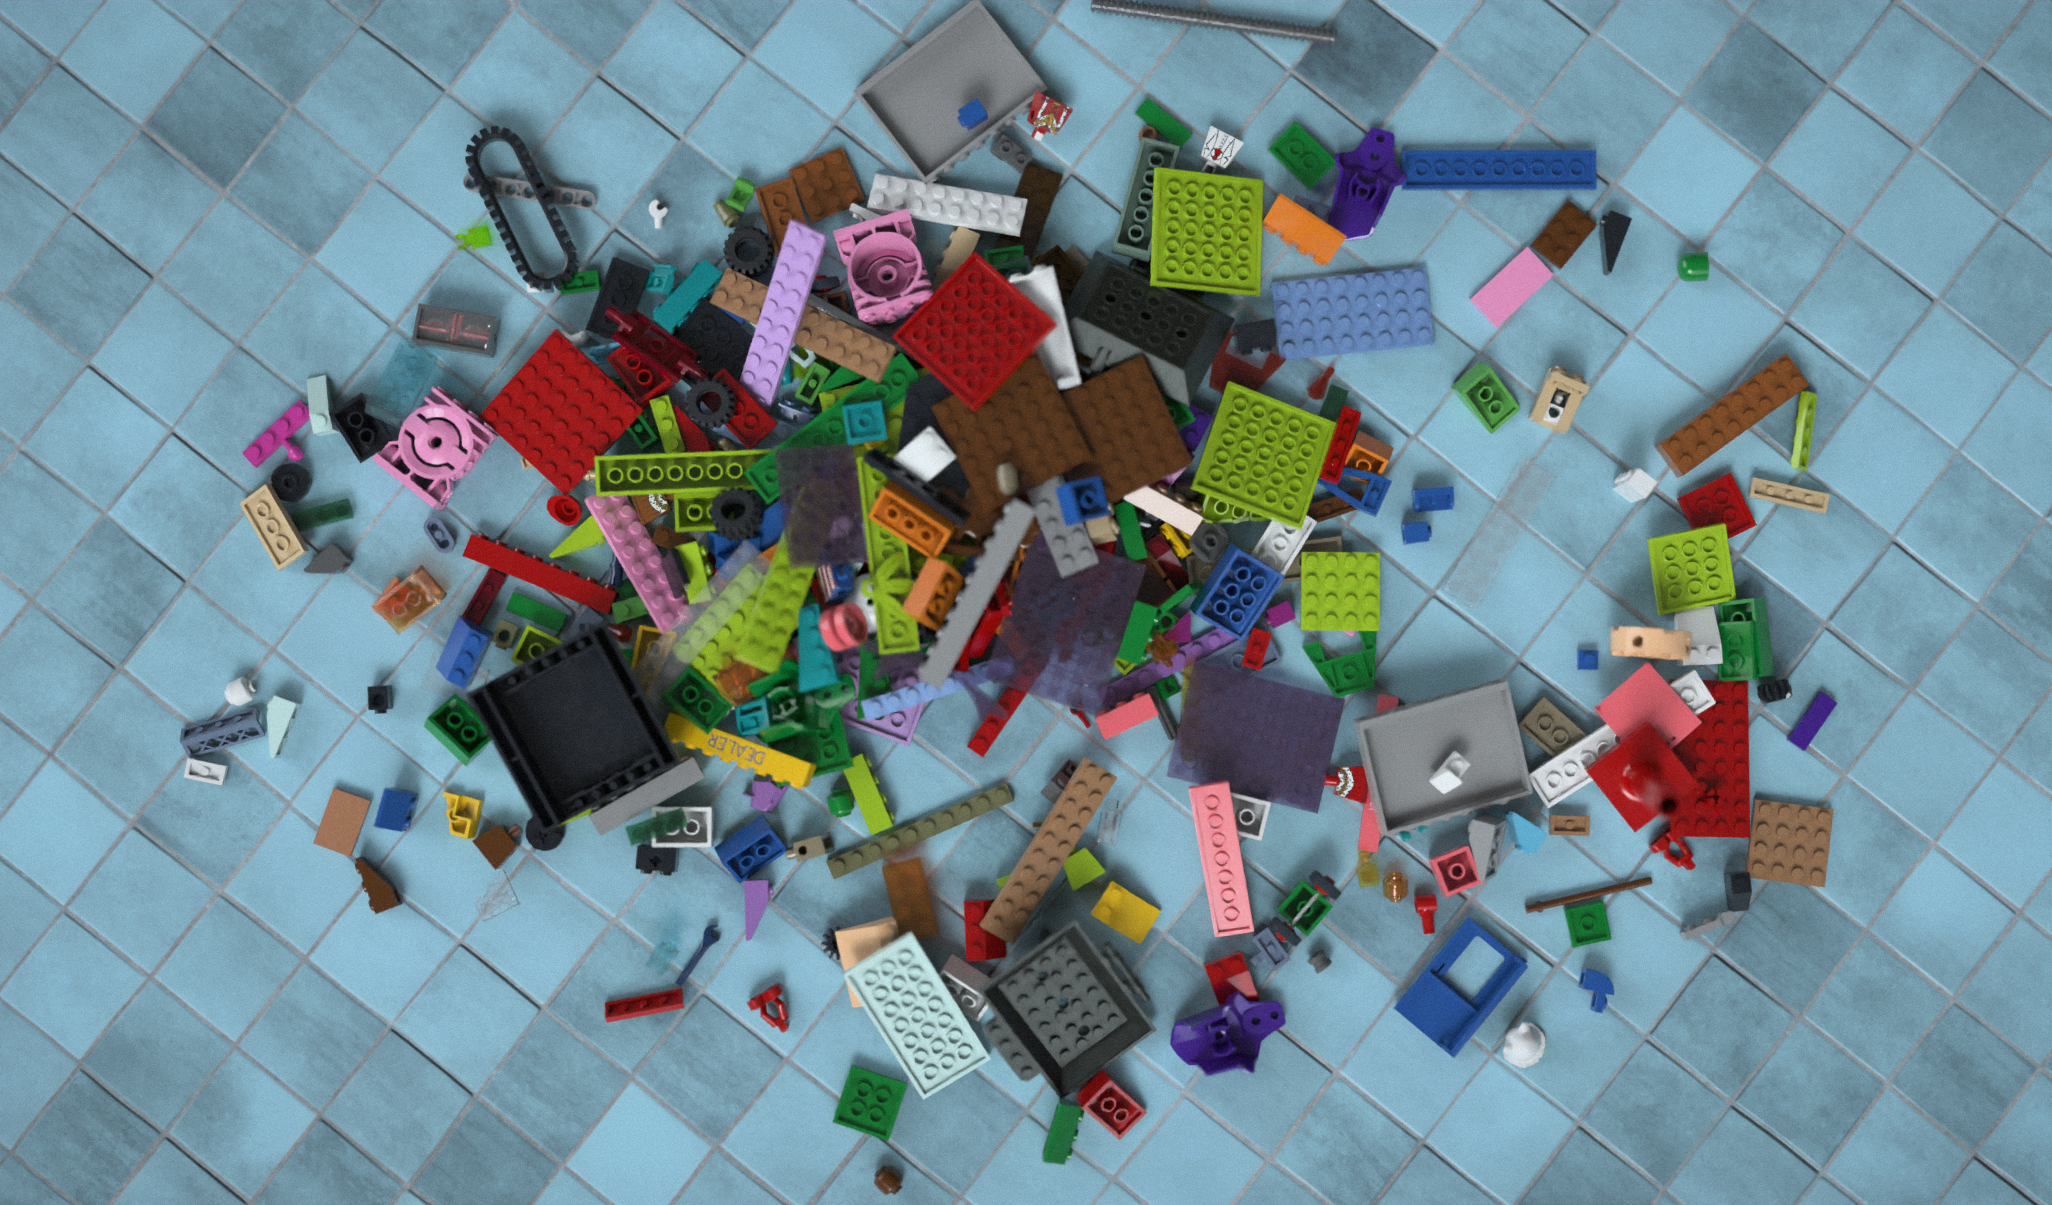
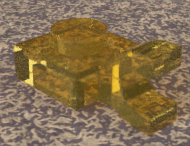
(1367, 873)

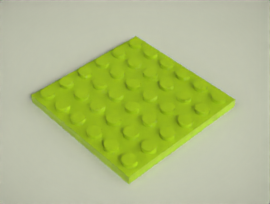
(1206, 232)
(1263, 455)

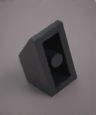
(1738, 890)

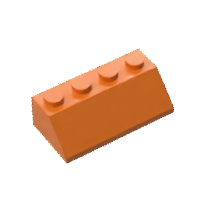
(912, 520)

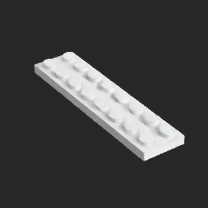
(948, 204)

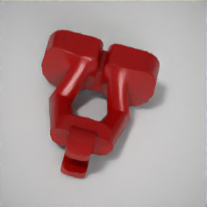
(1662, 844)
(760, 1002)

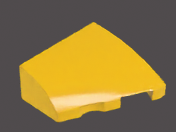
(463, 814)

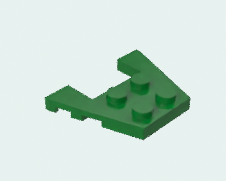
(1349, 672)

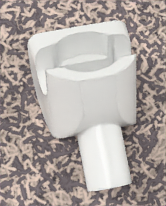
(657, 214)

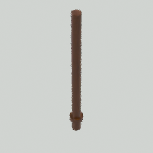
(1540, 906)

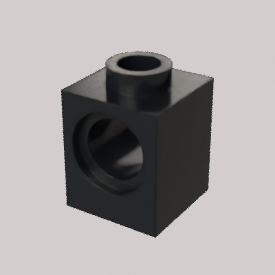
(386, 692)

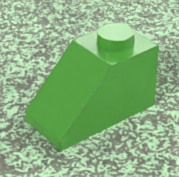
(810, 387)

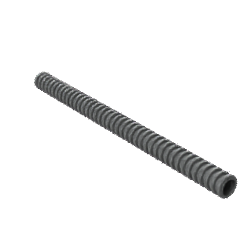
(1216, 20)

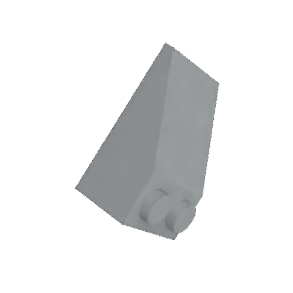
(1486, 844)

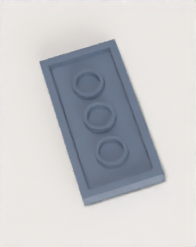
(1232, 655)

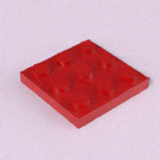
(1718, 503)

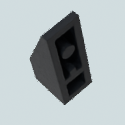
(1611, 235)

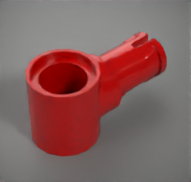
(1426, 906)

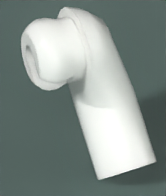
(578, 338)

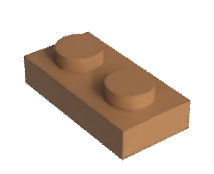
(1569, 825)

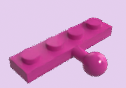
(279, 435)

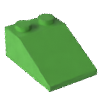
(1486, 397)

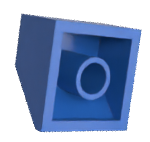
(1082, 501)
(396, 809)

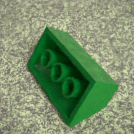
(1752, 610)

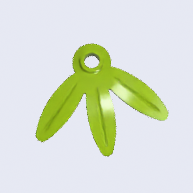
(883, 587)

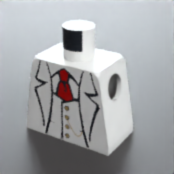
(1219, 150)

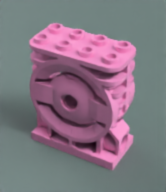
(874, 246)
(475, 438)

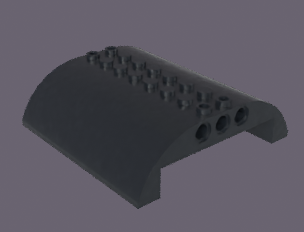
(574, 727)

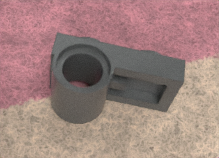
(1010, 153)

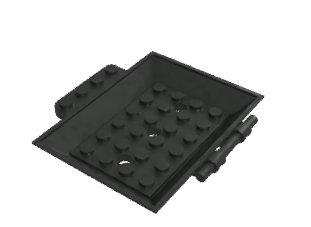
(1118, 334)
(1044, 1036)

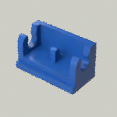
(1433, 499)

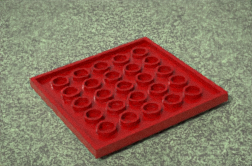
(974, 331)
(561, 412)

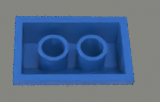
(464, 652)
(750, 849)

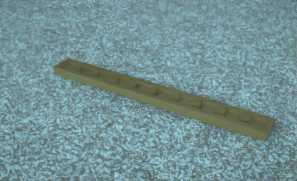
(919, 831)

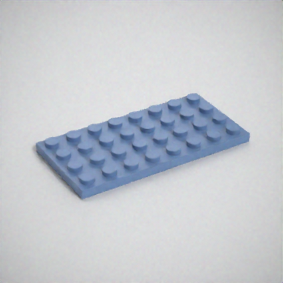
(1352, 313)

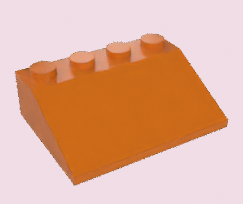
(1303, 230)

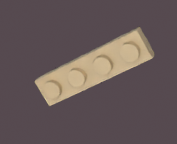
(1788, 495)

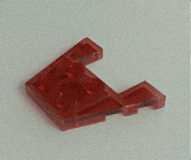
(1229, 368)

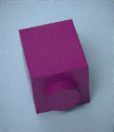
(1279, 614)

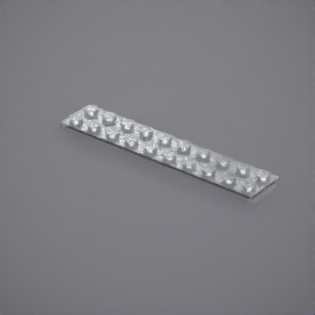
(701, 620)

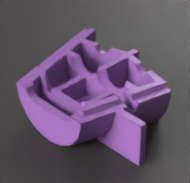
(766, 795)

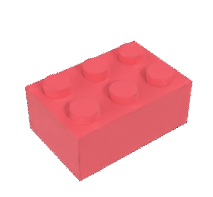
(1126, 715)

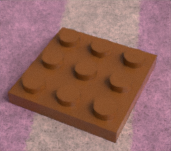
(826, 185)

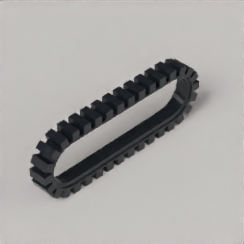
(501, 222)

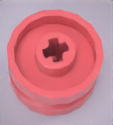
(843, 626)

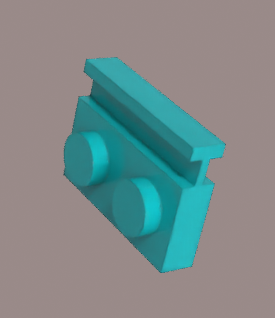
(661, 279)

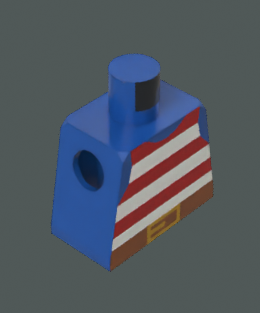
(835, 583)

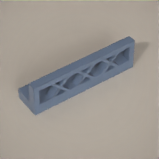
(219, 729)

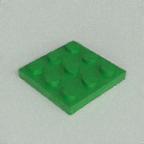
(870, 1102)

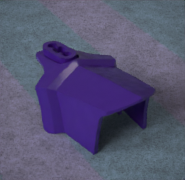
(1364, 185)
(1226, 1035)

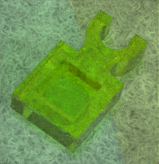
(477, 238)

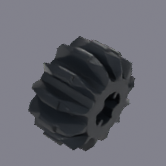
(1774, 691)
(831, 947)

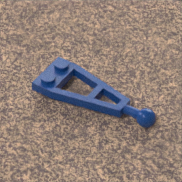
(1373, 495)

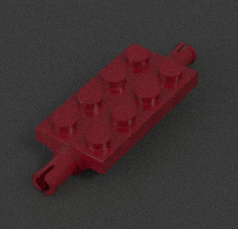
(655, 345)

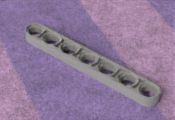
(521, 186)

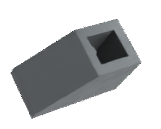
(1059, 781)

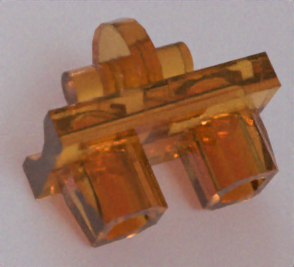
(1162, 649)

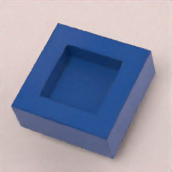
(1587, 659)

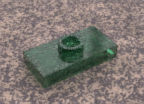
(1333, 402)

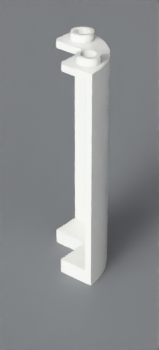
(1056, 349)

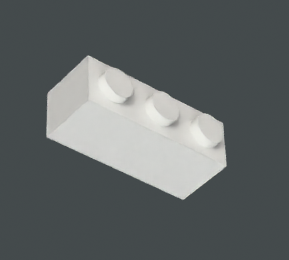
(1634, 485)

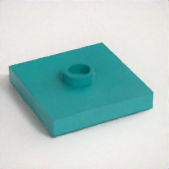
(864, 422)

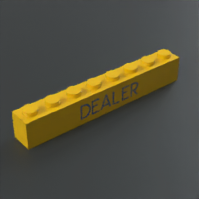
(741, 750)

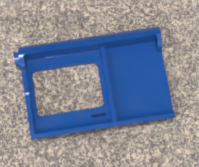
(1443, 1010)

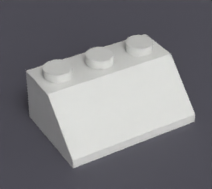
(962, 983)

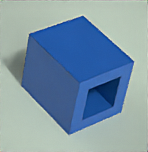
(972, 115)
(1416, 533)

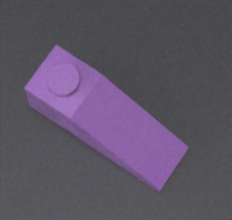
(756, 900)

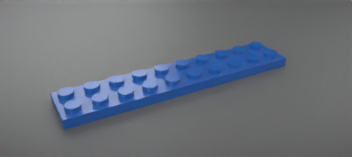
(1499, 170)

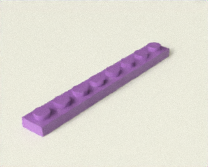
(1156, 671)

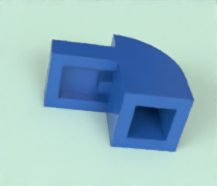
(1599, 984)

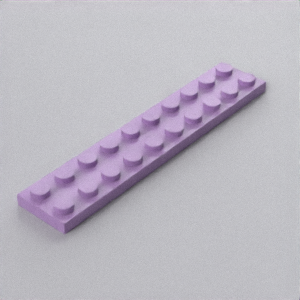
(782, 312)

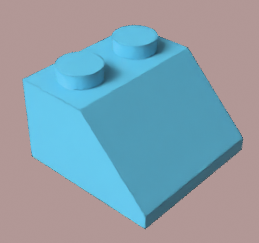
(1524, 833)

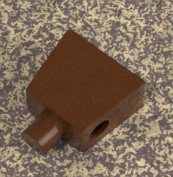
(498, 844)

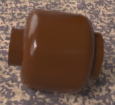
(888, 1180)

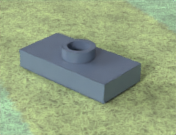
(585, 621)

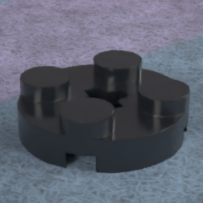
(302, 482)
(539, 840)

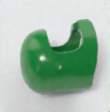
(1693, 267)

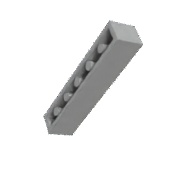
(646, 795)

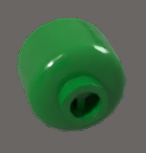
(840, 802)

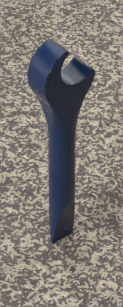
(708, 940)

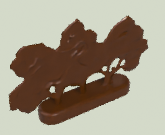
(981, 524)

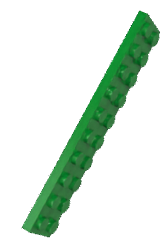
(829, 426)

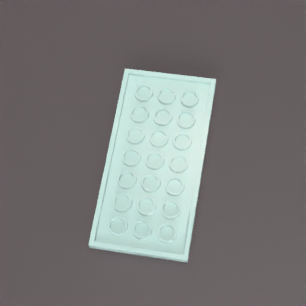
(916, 1015)

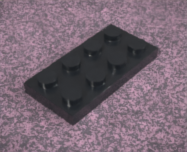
(623, 290)

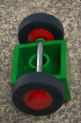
(1304, 907)

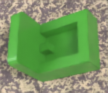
(741, 194)

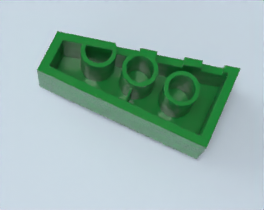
(869, 687)

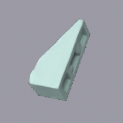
(320, 405)
(280, 719)

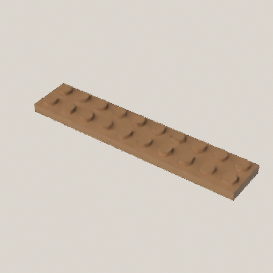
(816, 330)
(1048, 851)

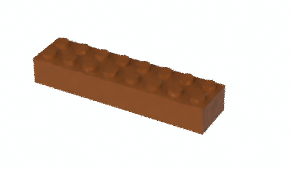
(1731, 415)

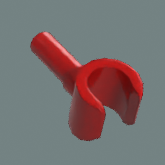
(1080, 715)

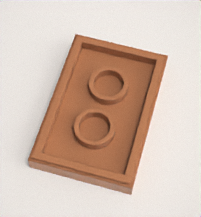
(342, 822)

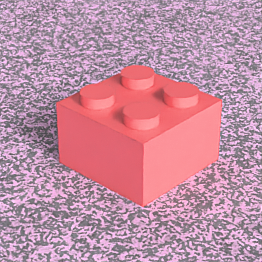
(1455, 870)

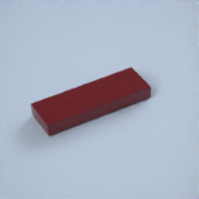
(485, 596)

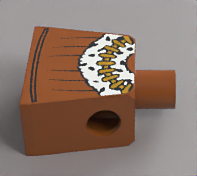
(652, 506)

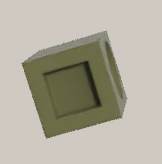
(514, 631)

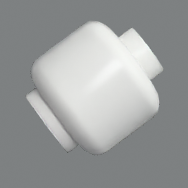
(240, 691)

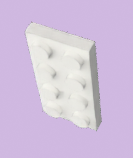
(1282, 543)

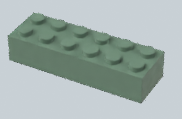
(1134, 228)

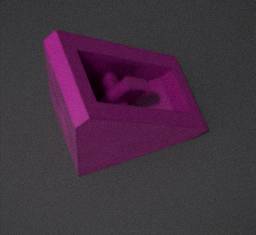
(1181, 631)

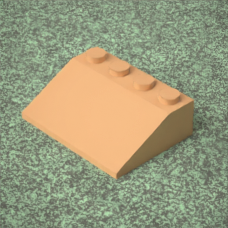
(862, 941)

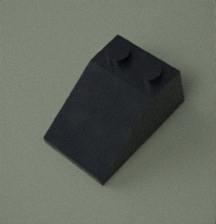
(360, 430)

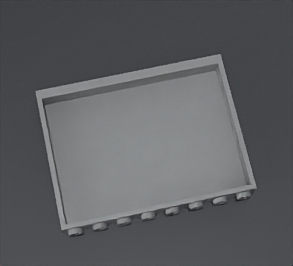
(923, 89)
(1412, 741)

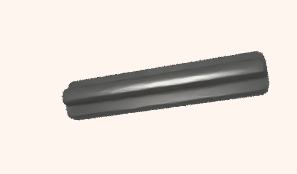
(1163, 714)

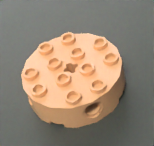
(1650, 643)

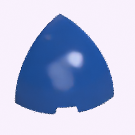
(724, 549)

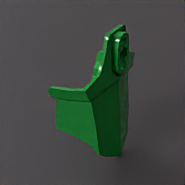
(798, 710)

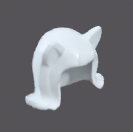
(1524, 1045)

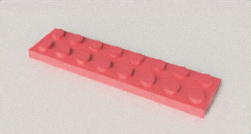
(1221, 858)

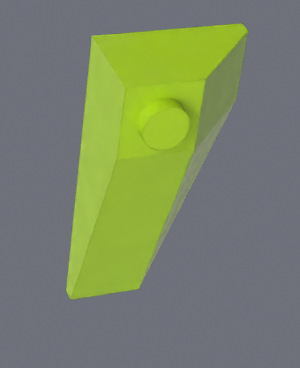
(1221, 512)

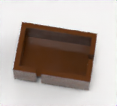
(1153, 589)

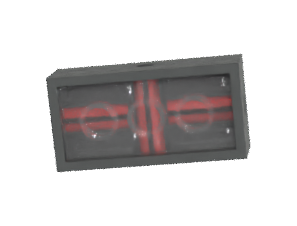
(456, 330)

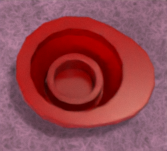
(564, 509)

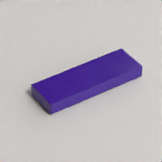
(1812, 721)

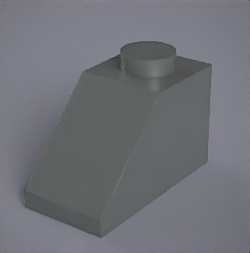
(330, 561)

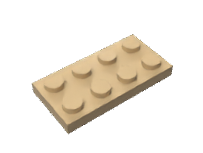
(274, 526)

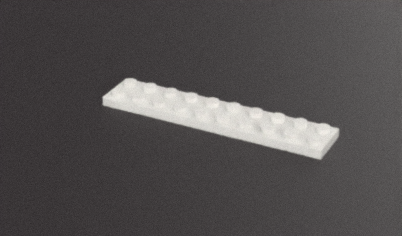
(1566, 771)

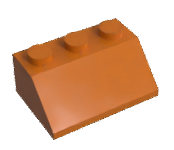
(934, 593)

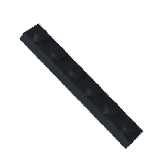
(917, 486)

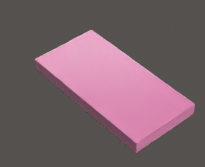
(1511, 287)

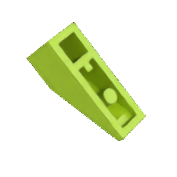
(583, 538)

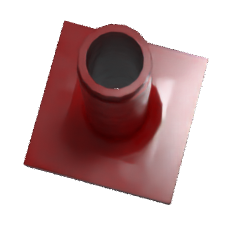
(1642, 778)

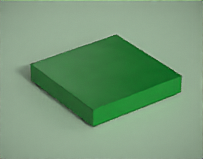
(1181, 596)
(1587, 923)

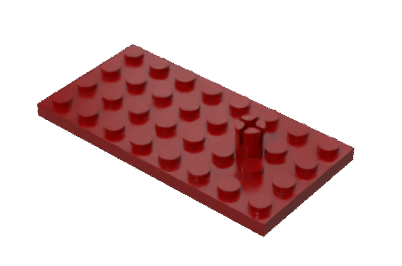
(1719, 762)

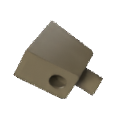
(815, 845)

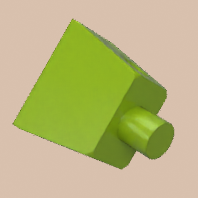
(1081, 867)

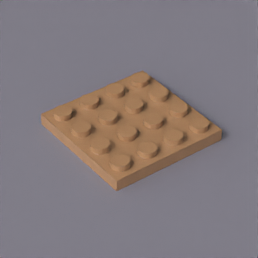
(1789, 843)

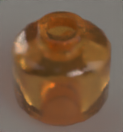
(1395, 886)

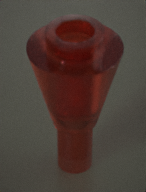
(1318, 388)

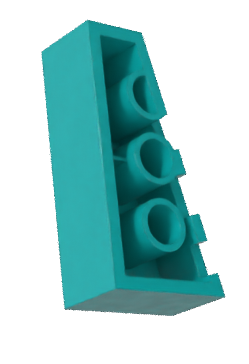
(687, 296)
(816, 660)

